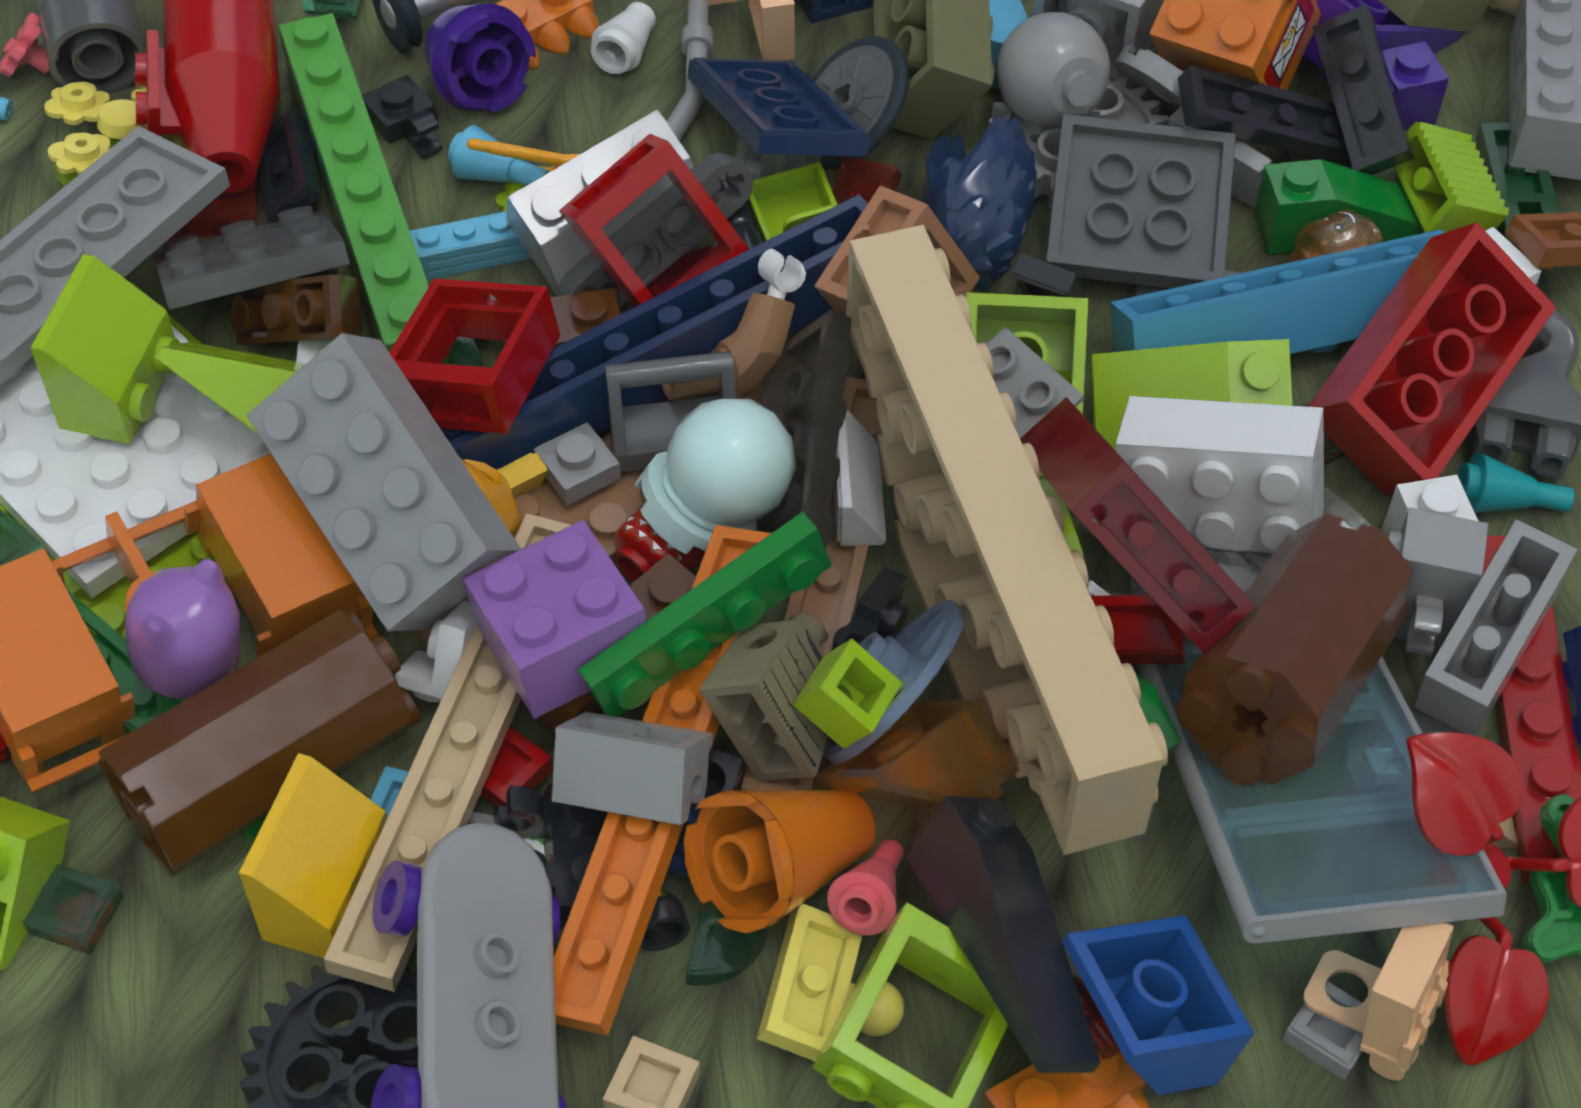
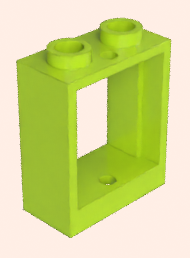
(936, 956)

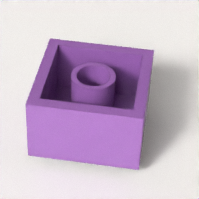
(552, 613)

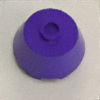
(479, 56)

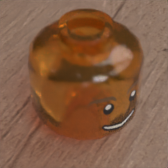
(1335, 234)

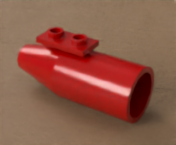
(213, 81)

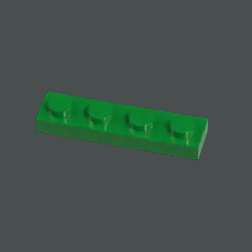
(706, 617)

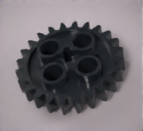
(307, 1050)

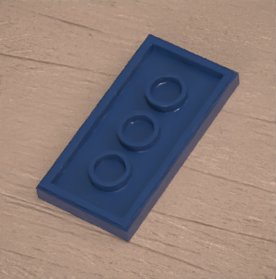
(777, 107)

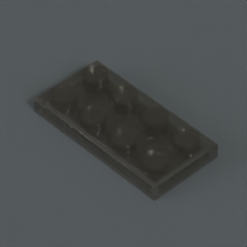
(808, 400)

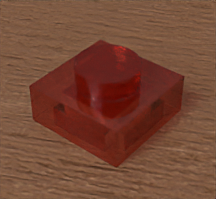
(864, 179)

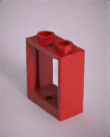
(624, 184)
(472, 395)

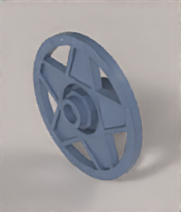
(914, 659)

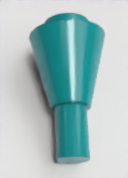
(1499, 487)

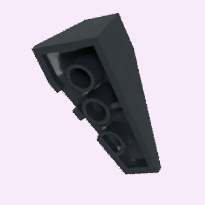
(1001, 916)

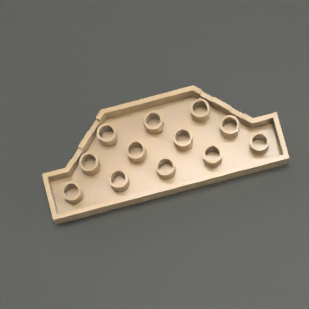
(996, 546)

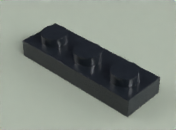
(1363, 91)

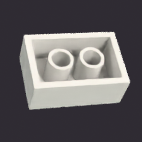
(1229, 468)

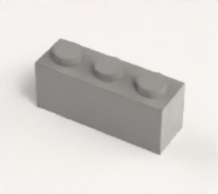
(1495, 628)

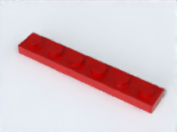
(1537, 731)

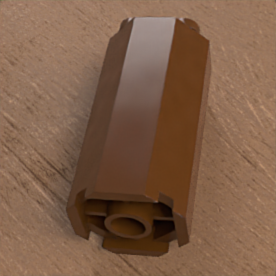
(1294, 666)
(225, 752)

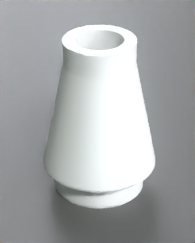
(621, 40)

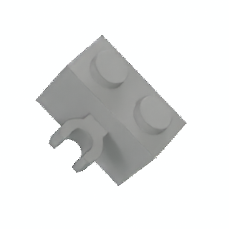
(1446, 568)

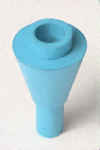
(488, 167)

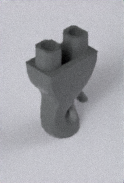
(1536, 405)

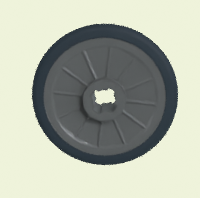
(869, 84)

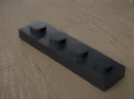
(1262, 114)

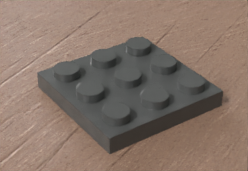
(1140, 202)
(248, 256)

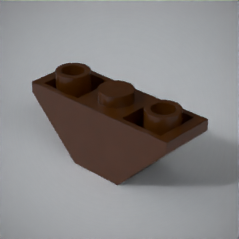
(297, 310)

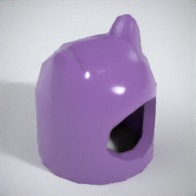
(183, 630)

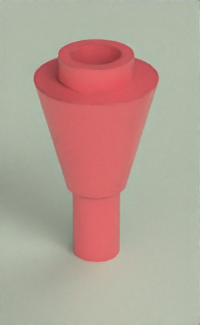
(866, 895)

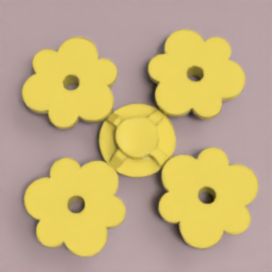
(83, 102)

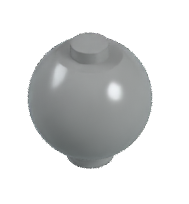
(1052, 68)

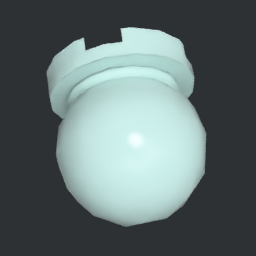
(721, 469)

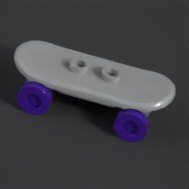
(480, 973)

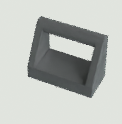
(647, 429)

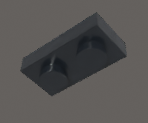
(288, 167)

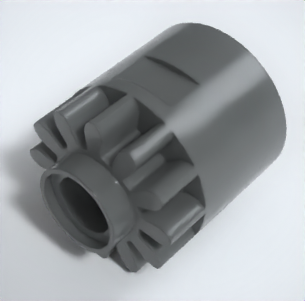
(91, 41)

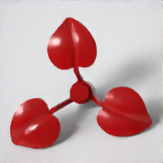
(1458, 800)

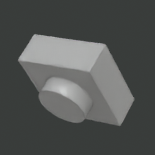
(578, 463)

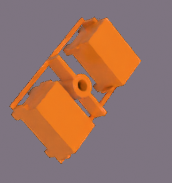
(51, 670)

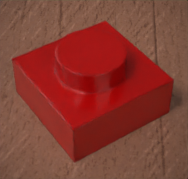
(516, 764)

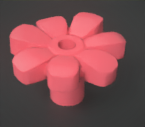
(25, 48)

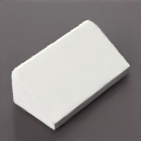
(858, 488)

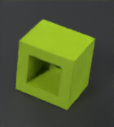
(847, 694)

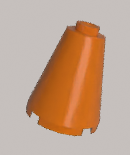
(772, 850)

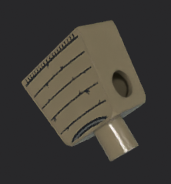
(754, 697)

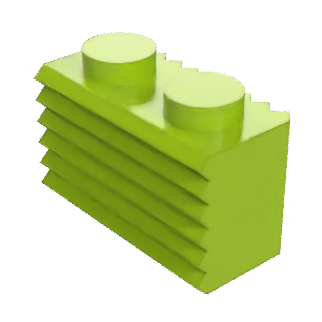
(1449, 181)

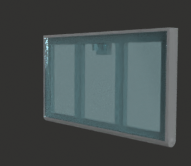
(1335, 840)

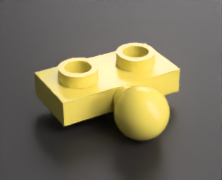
(815, 983)

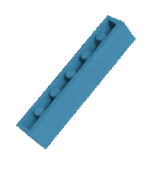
(1305, 301)

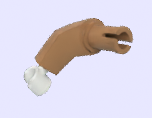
(760, 333)

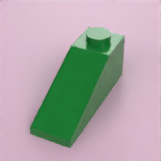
(1312, 189)

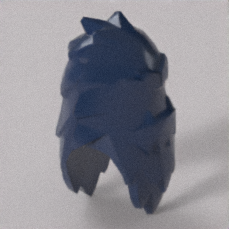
(984, 196)

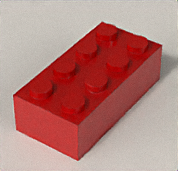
(1431, 358)

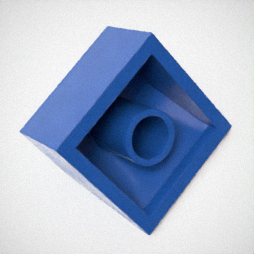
(1162, 1001)

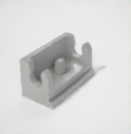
(630, 767)

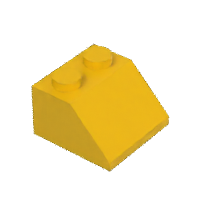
(309, 857)

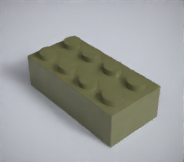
(945, 55)

